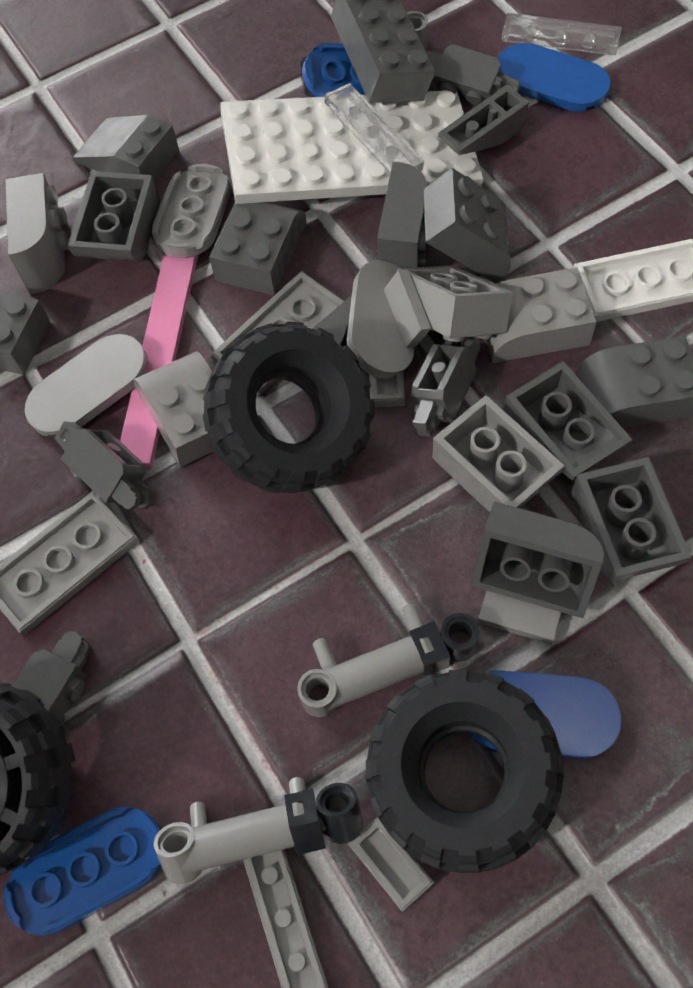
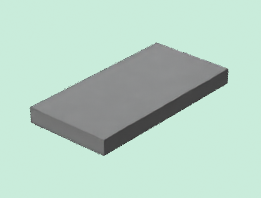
(297, 301)
(61, 562)

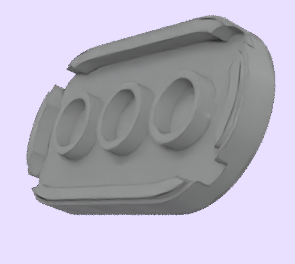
(191, 211)
(372, 326)
(86, 384)

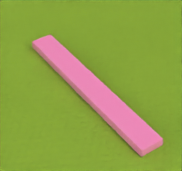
(161, 346)

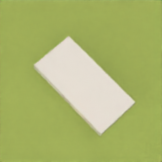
(639, 280)

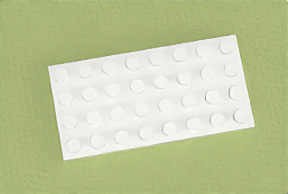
(307, 152)

